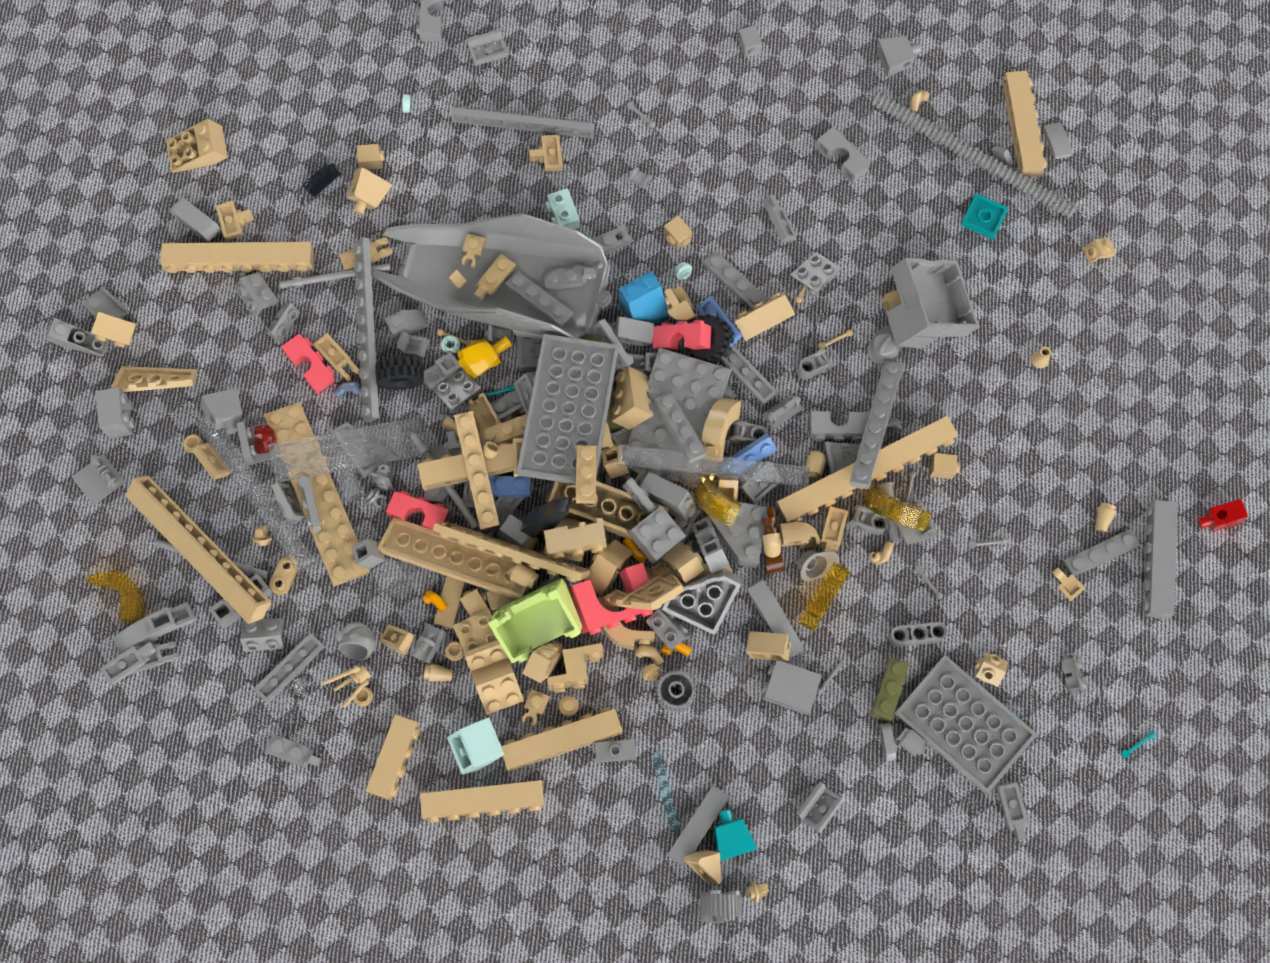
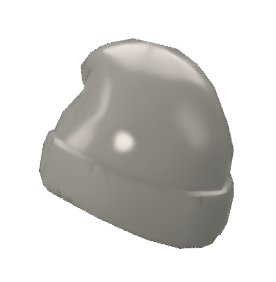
(356, 641)

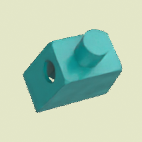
(732, 836)

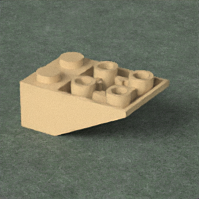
(197, 146)

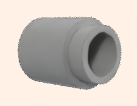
(912, 742)

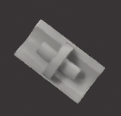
(428, 643)

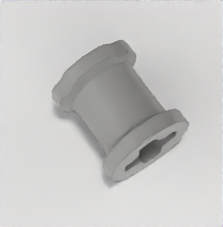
(640, 177)

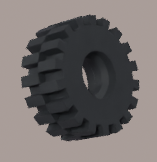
(720, 344)
(399, 373)

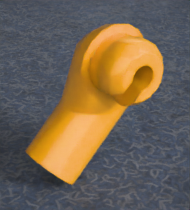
(638, 555)
(431, 596)
(682, 648)

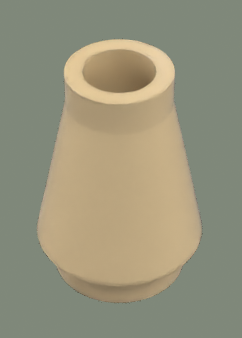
(1041, 357)
(1105, 515)
(437, 673)

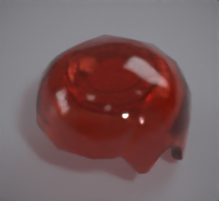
(263, 436)

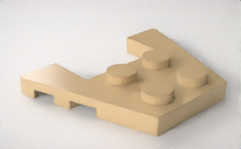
(651, 594)

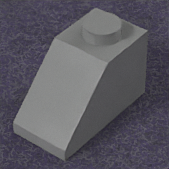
(406, 321)

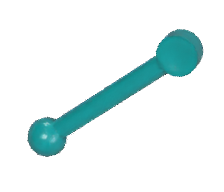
(511, 388)
(1126, 753)

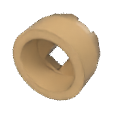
(490, 449)

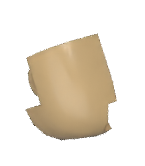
(679, 304)
(799, 534)

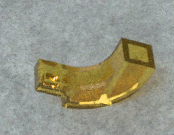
(716, 503)
(896, 510)
(823, 596)
(132, 599)

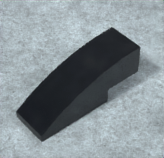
(545, 516)

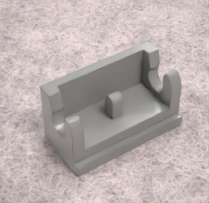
(633, 331)

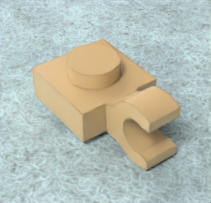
(1069, 585)

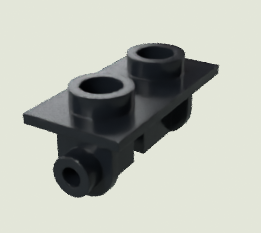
(321, 179)

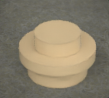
(192, 441)
(454, 651)
(651, 672)
(364, 697)
(568, 706)

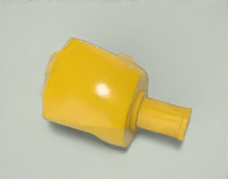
(481, 355)

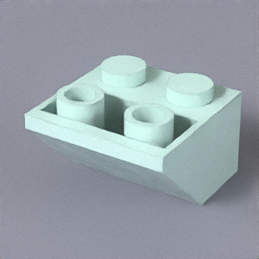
(475, 746)

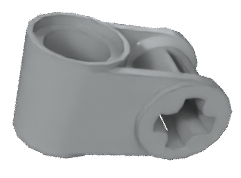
(817, 364)
(747, 432)
(867, 521)

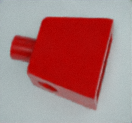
(1230, 515)

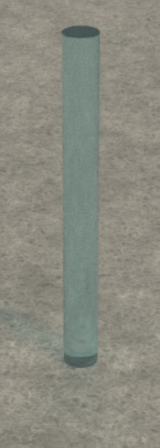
(665, 791)

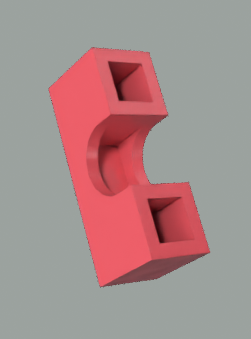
(695, 334)
(299, 351)
(403, 505)

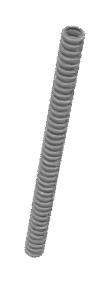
(974, 155)

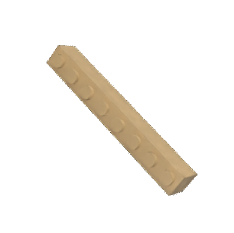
(237, 256)

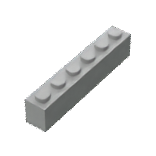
(1161, 559)

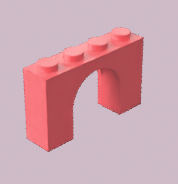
(594, 615)

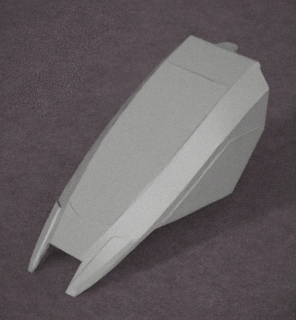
(437, 252)

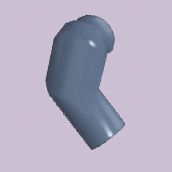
(347, 387)

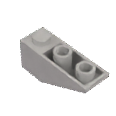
(75, 338)

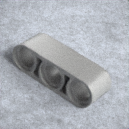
(194, 219)
(926, 630)

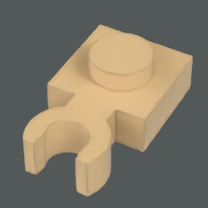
(472, 247)
(536, 704)

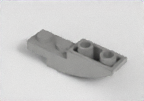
(153, 626)

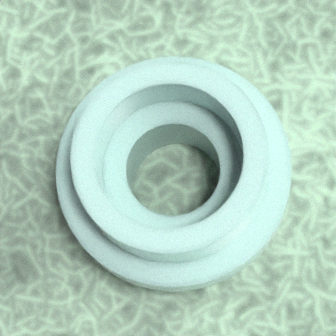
(683, 270)
(450, 339)

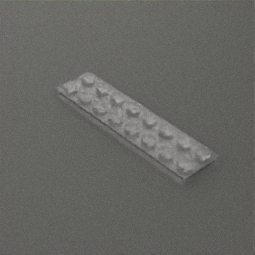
(345, 449)

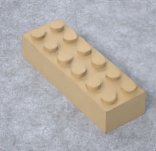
(613, 505)

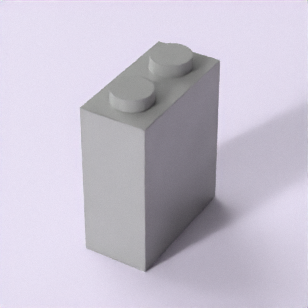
(670, 496)
(791, 687)

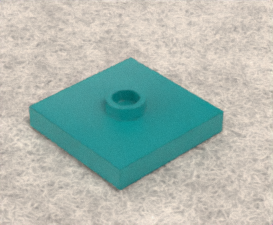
(984, 216)

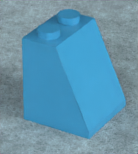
(644, 300)

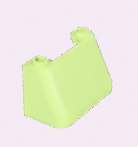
(535, 620)

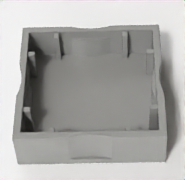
(934, 298)

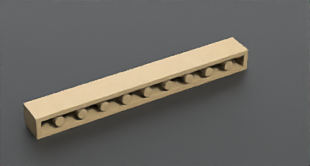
(890, 458)
(452, 469)
(198, 549)

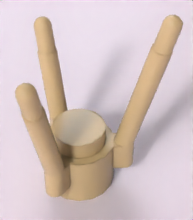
(358, 675)

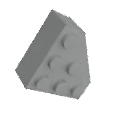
(745, 535)
(705, 600)

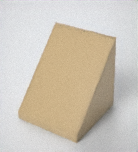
(457, 279)

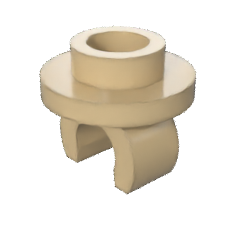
(261, 536)
(755, 892)

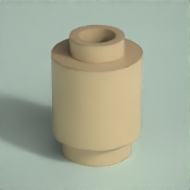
(816, 462)
(523, 575)

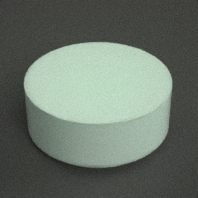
(406, 103)

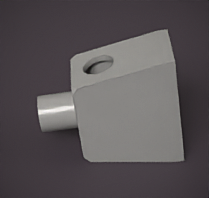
(896, 54)
(222, 409)

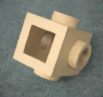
(991, 669)

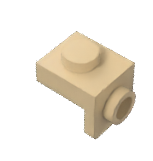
(1099, 249)

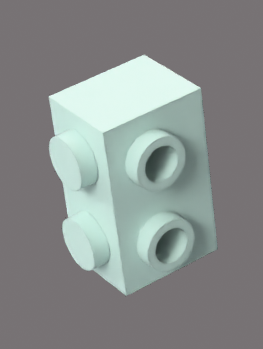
(562, 209)

